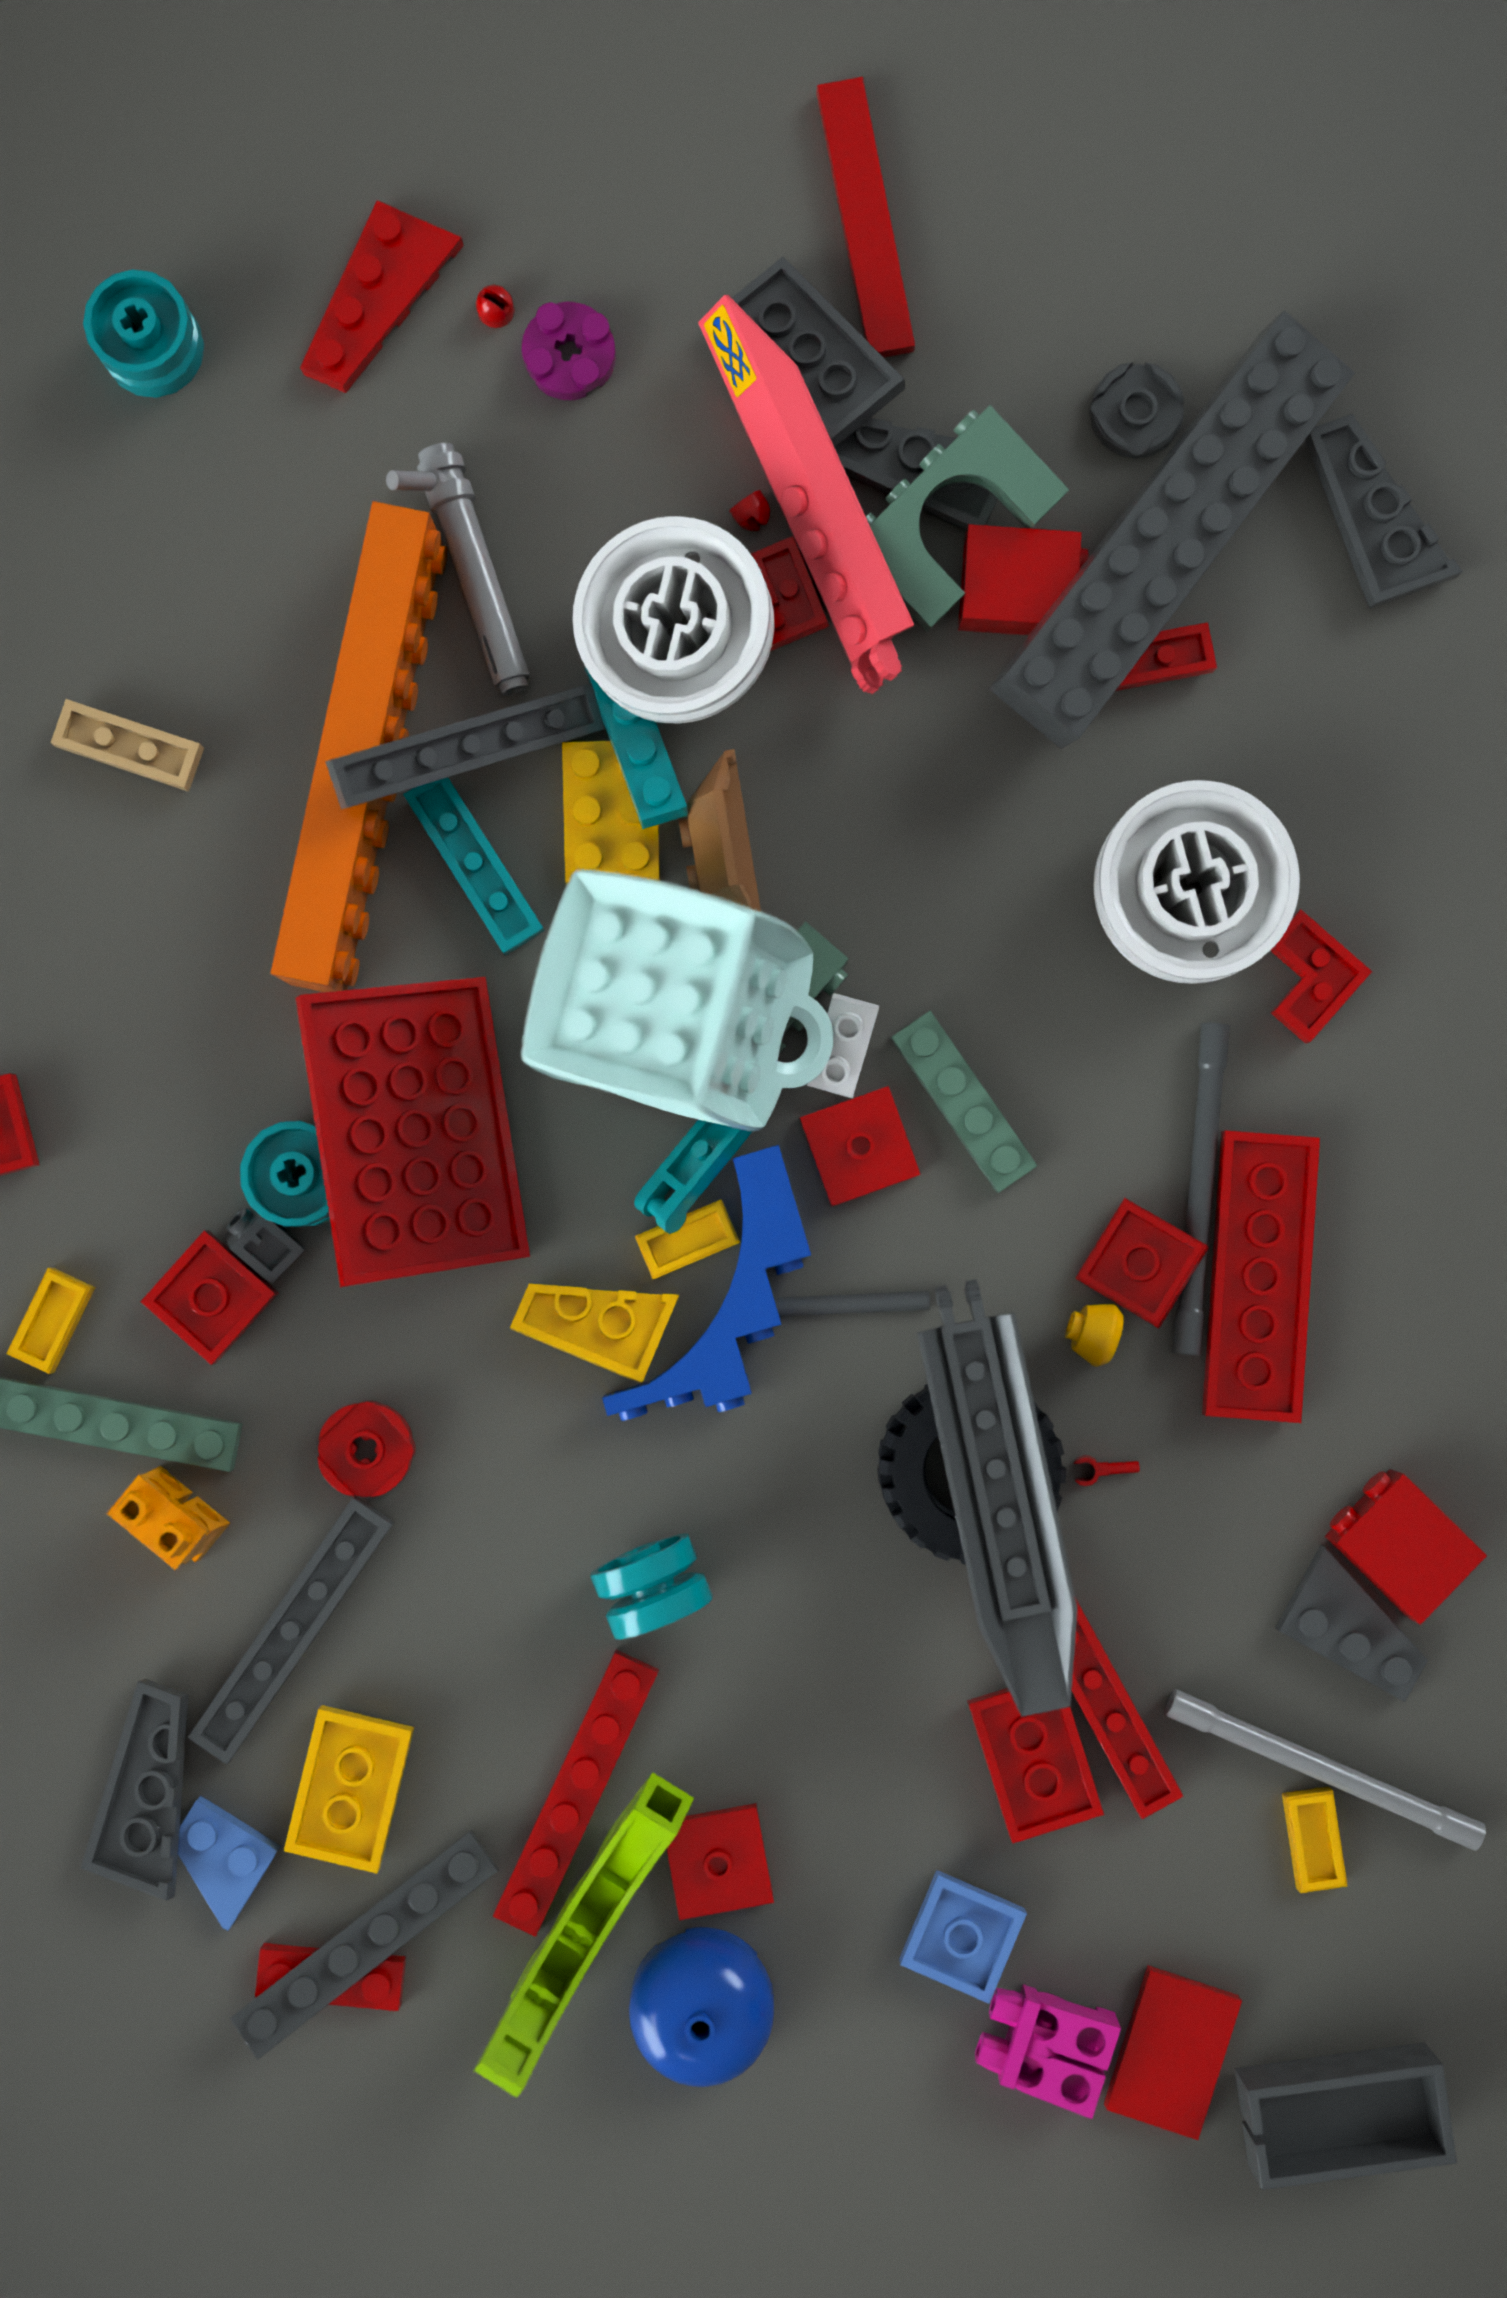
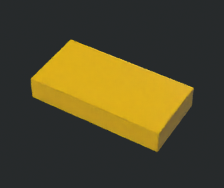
(701, 1235)
(50, 1320)
(1314, 1839)

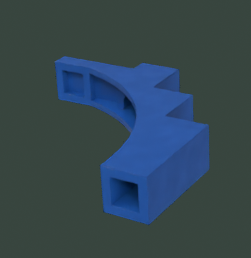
(769, 1239)

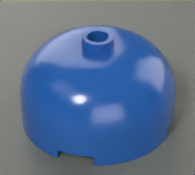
(703, 1979)

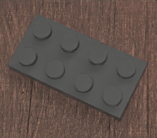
(836, 362)

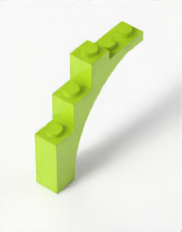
(580, 1930)

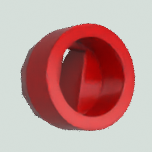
(489, 312)
(751, 511)

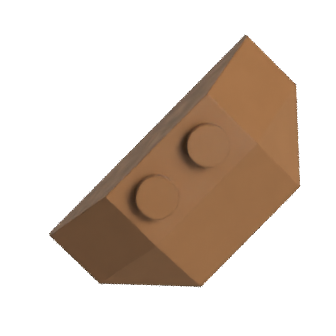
(720, 837)

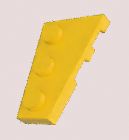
(599, 1326)

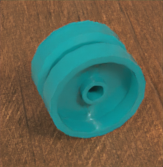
(143, 333)
(270, 1179)
(651, 1586)

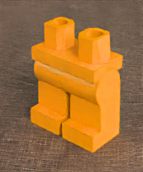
(163, 1519)

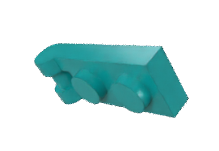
(688, 1172)

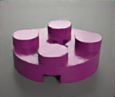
(554, 327)

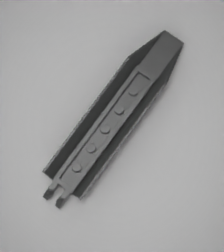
(1003, 1500)

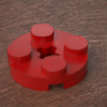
(393, 1449)

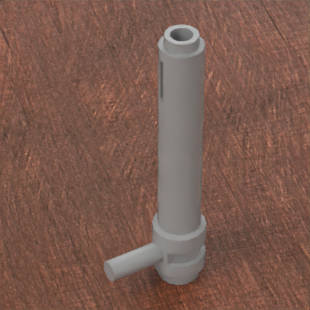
(452, 500)

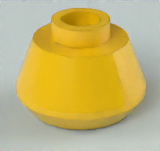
(1095, 1332)

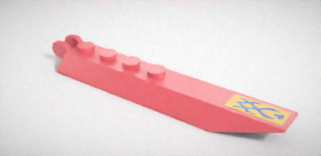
(811, 492)

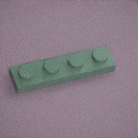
(963, 1101)

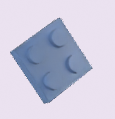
(962, 1936)

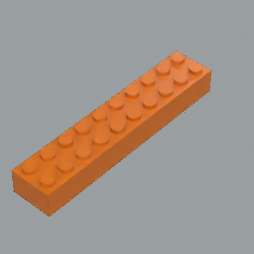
(364, 710)

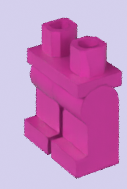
(1050, 2047)

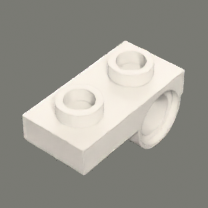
(852, 1029)

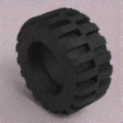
(905, 1483)

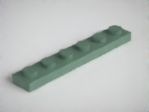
(119, 1425)

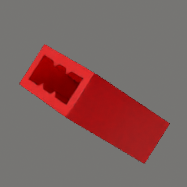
(1014, 576)
(1404, 1545)

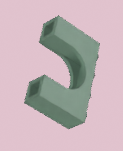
(983, 455)

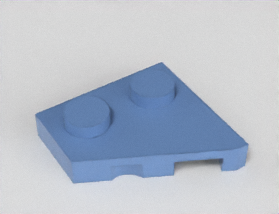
(223, 1858)

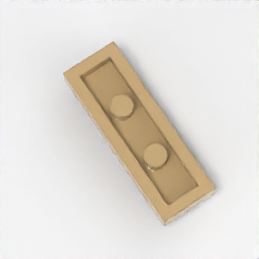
(127, 745)

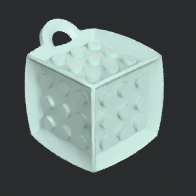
(673, 1000)

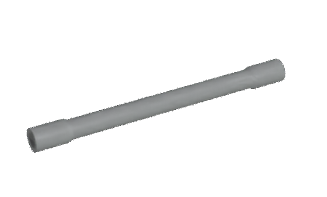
(1439, 1819)

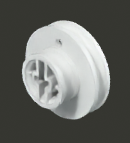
(642, 589)
(1211, 838)

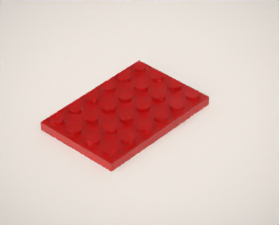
(412, 1129)

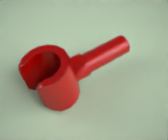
(1105, 1469)

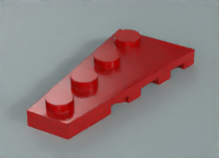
(380, 283)

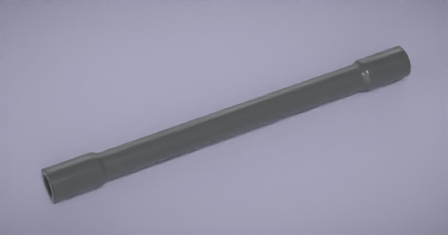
(1211, 1063)

